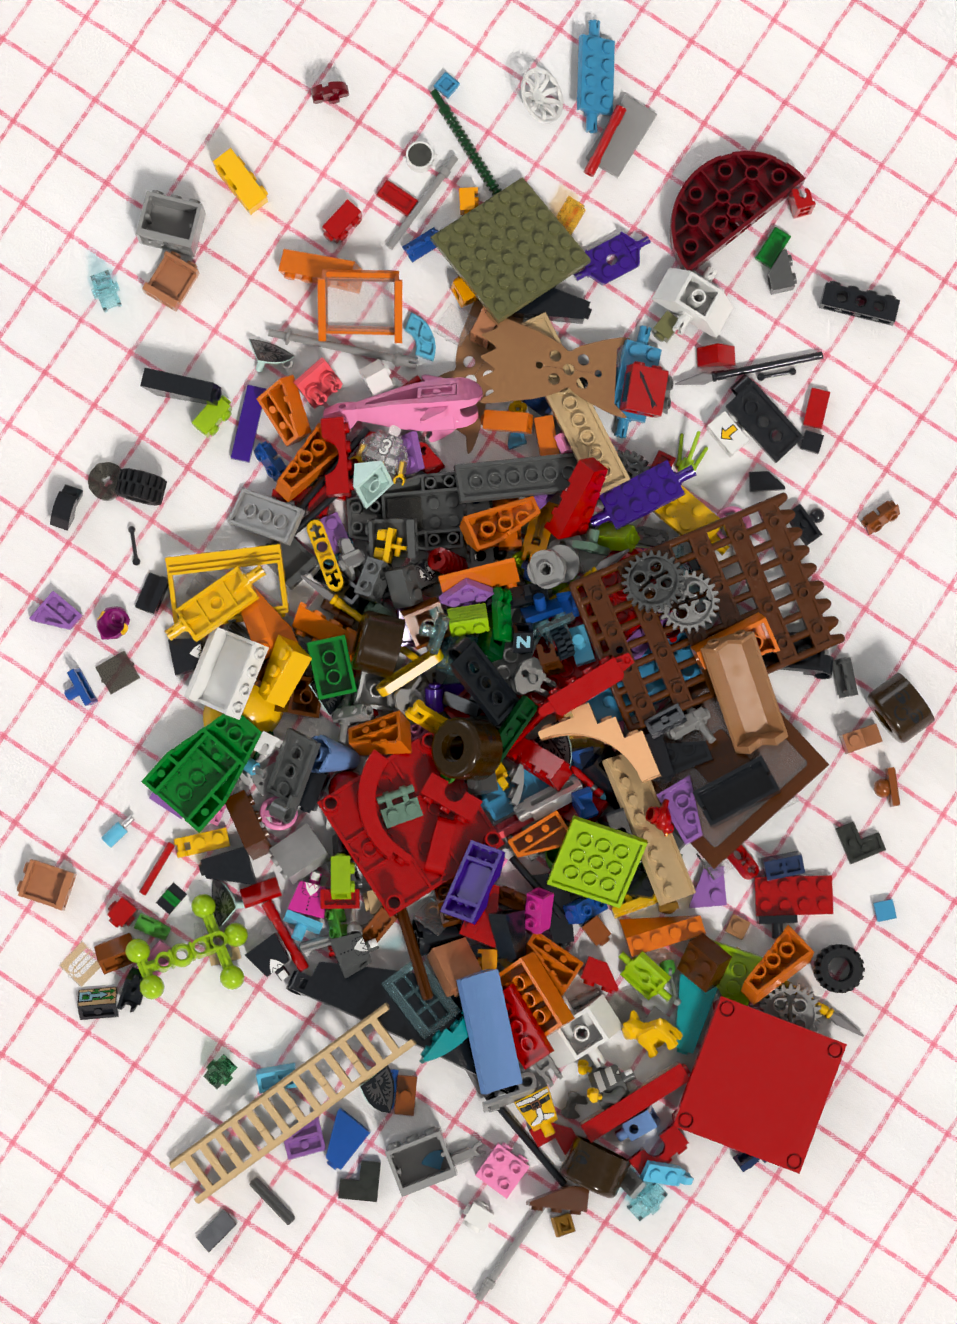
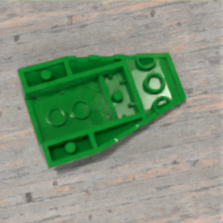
(204, 769)

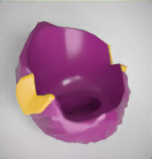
(112, 623)

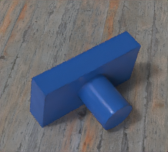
(541, 609)
(80, 688)

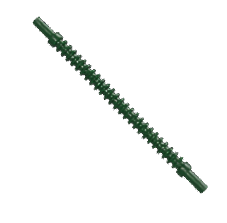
(445, 110)

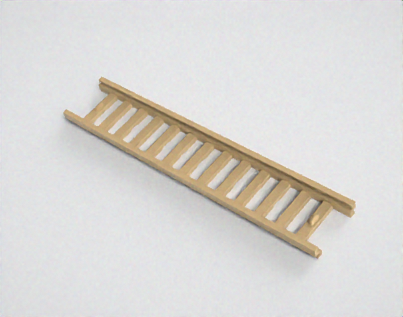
(279, 1087)

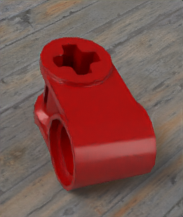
(431, 461)

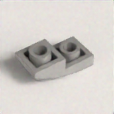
(517, 779)

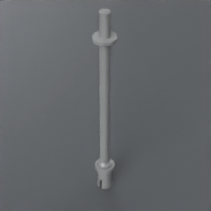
(397, 359)

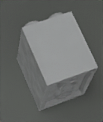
(170, 223)
(407, 1160)

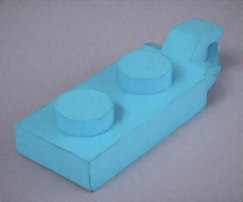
(665, 1174)

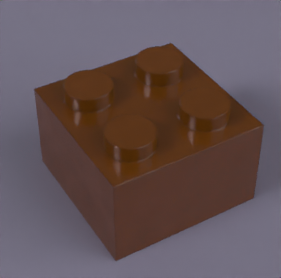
(302, 701)
(704, 962)

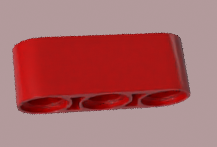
(440, 845)

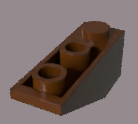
(566, 1197)

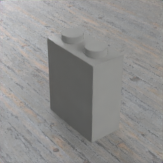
(299, 854)

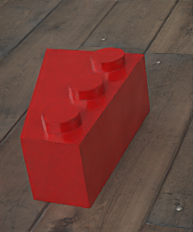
(482, 929)

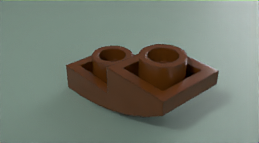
(441, 894)

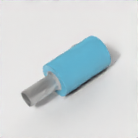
(253, 767)
(117, 832)

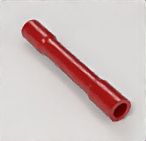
(614, 121)
(274, 917)

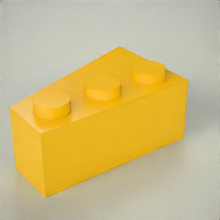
(240, 181)
(283, 671)

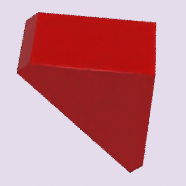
(716, 355)

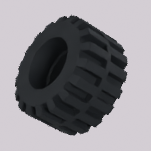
(141, 486)
(855, 973)

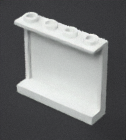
(226, 672)

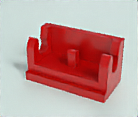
(799, 205)

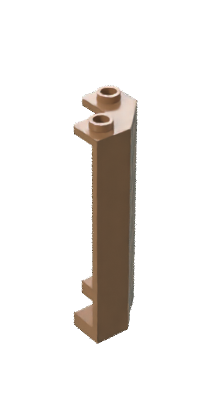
(744, 691)

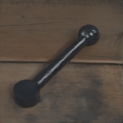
(761, 377)
(131, 530)

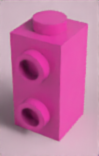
(538, 910)

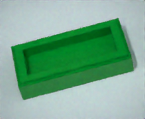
(773, 247)

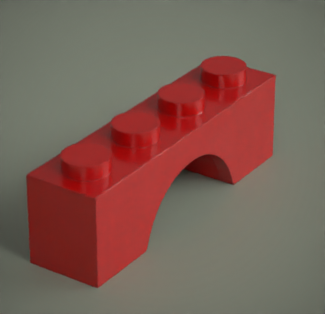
(338, 481)

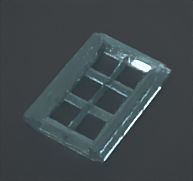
(408, 1010)

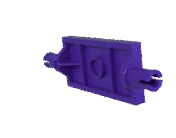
(642, 495)

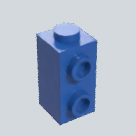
(583, 909)

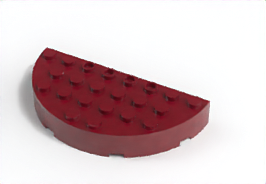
(724, 201)

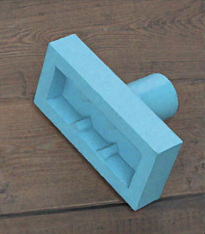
(581, 642)
(302, 924)

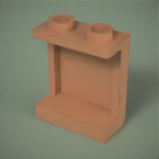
(171, 280)
(46, 884)

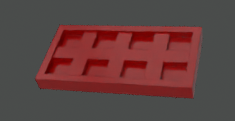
(793, 895)

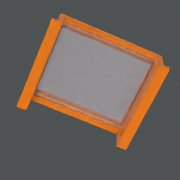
(360, 303)

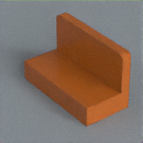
(112, 954)

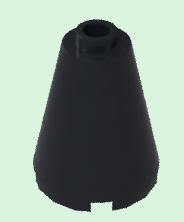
(427, 939)

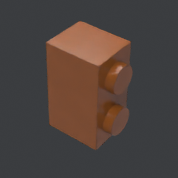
(596, 931)

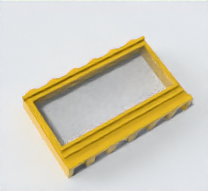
(195, 572)

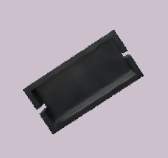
(736, 792)

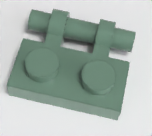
(400, 812)

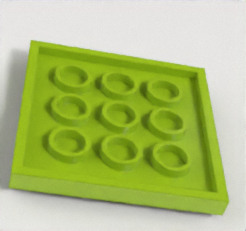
(597, 861)

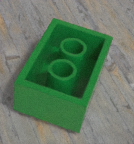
(331, 667)

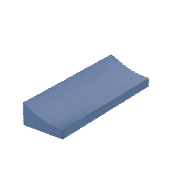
(489, 1030)

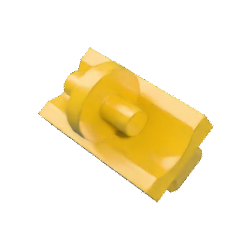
(390, 537)

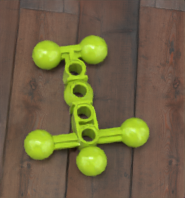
(203, 907)

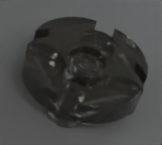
(96, 476)

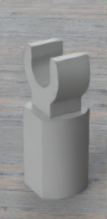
(466, 1154)

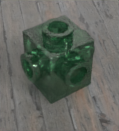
(220, 1071)

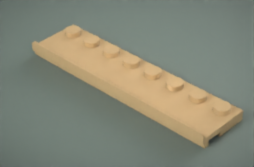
(661, 856)

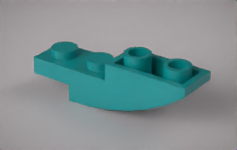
(445, 1041)

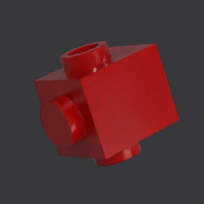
(122, 913)

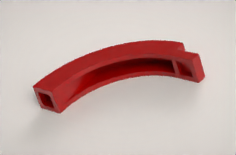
(367, 810)

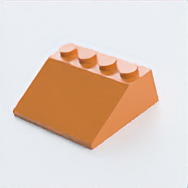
(493, 575)
(538, 993)

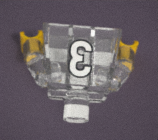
(385, 448)

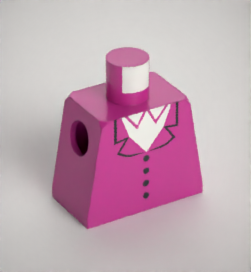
(307, 897)

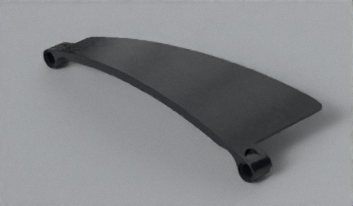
(364, 994)

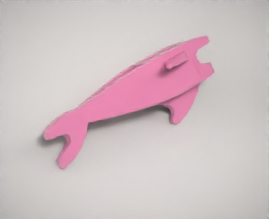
(428, 406)

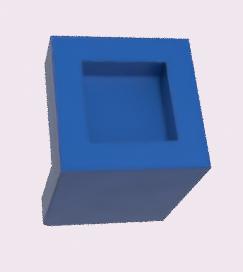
(568, 603)
(582, 756)
(583, 803)

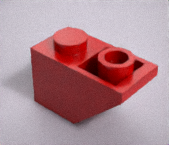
(598, 973)

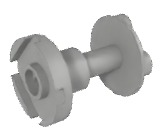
(553, 566)

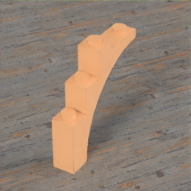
(584, 724)

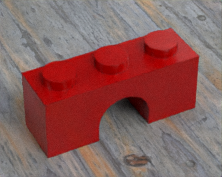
(435, 792)
(673, 1142)

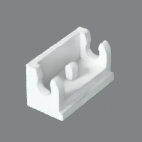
(267, 744)

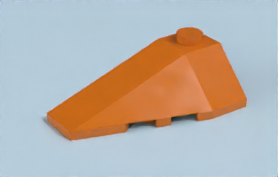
(495, 524)

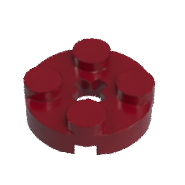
(331, 93)

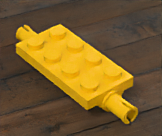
(687, 515)
(216, 603)

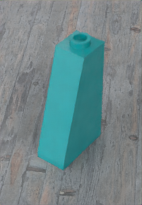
(691, 1013)

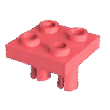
(318, 383)

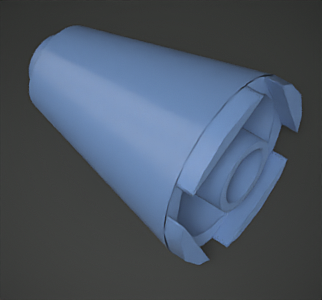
(334, 756)

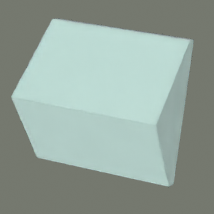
(370, 481)

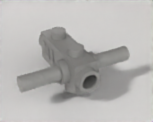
(350, 715)
(697, 720)

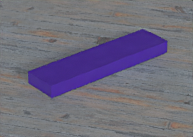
(247, 425)

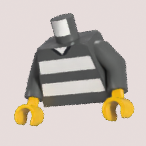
(607, 1083)

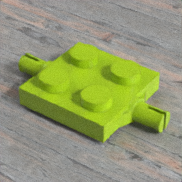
(645, 976)

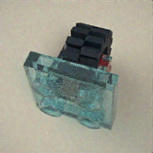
(557, 633)

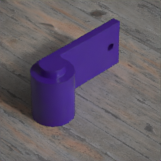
(435, 692)

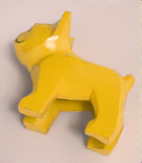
(651, 1034)

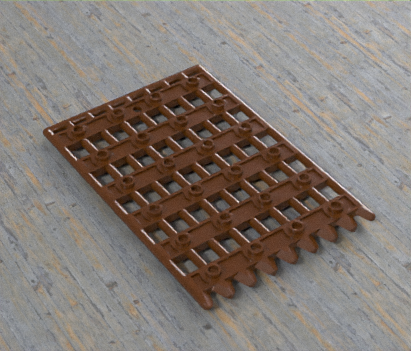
(795, 575)

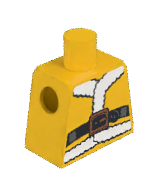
(538, 1111)

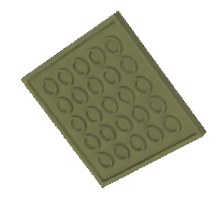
(510, 250)

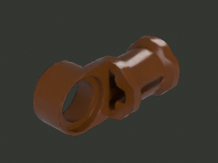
(340, 616)

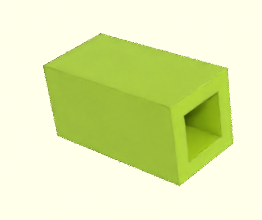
(211, 416)
(618, 539)
(341, 876)

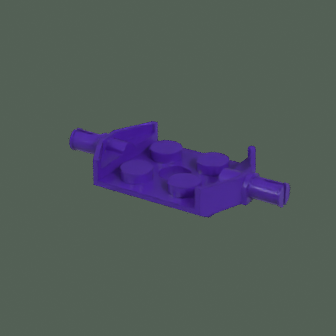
(623, 248)

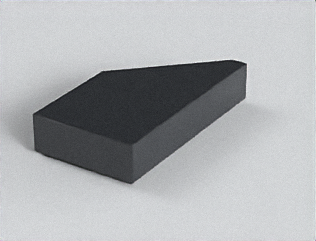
(764, 482)

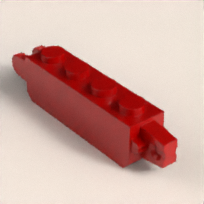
(586, 686)

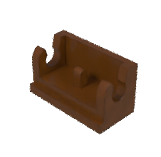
(550, 662)

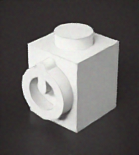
(477, 1216)

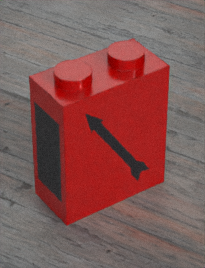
(644, 390)

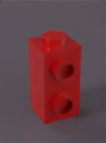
(341, 222)

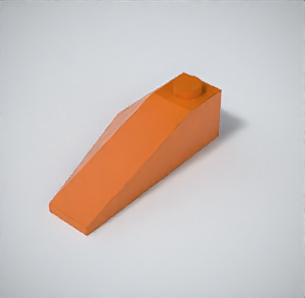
(265, 623)

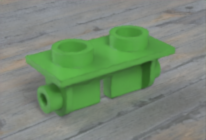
(334, 919)

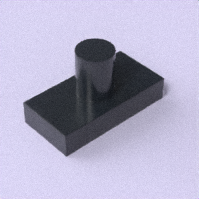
(777, 922)

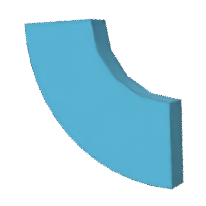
(423, 337)

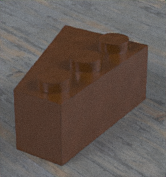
(249, 824)

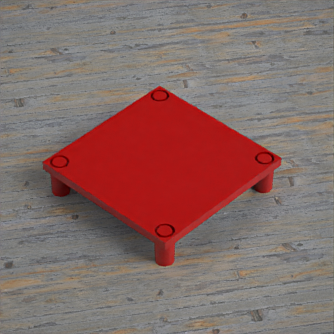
(391, 882)
(759, 1084)

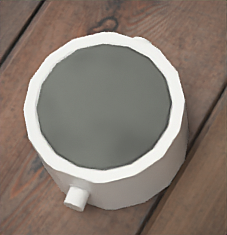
(420, 156)

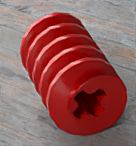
(446, 561)

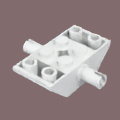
(694, 300)
(600, 1026)

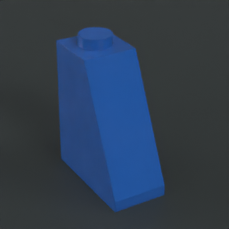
(345, 1139)

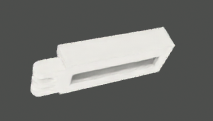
(547, 800)

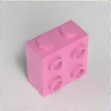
(503, 1169)

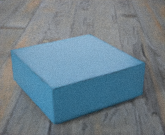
(446, 85)
(884, 910)

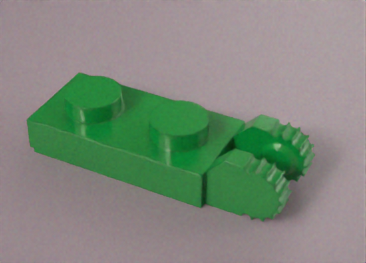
(502, 614)

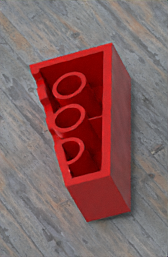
(578, 500)
(540, 763)

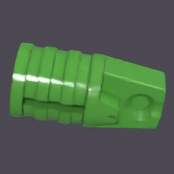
(152, 927)

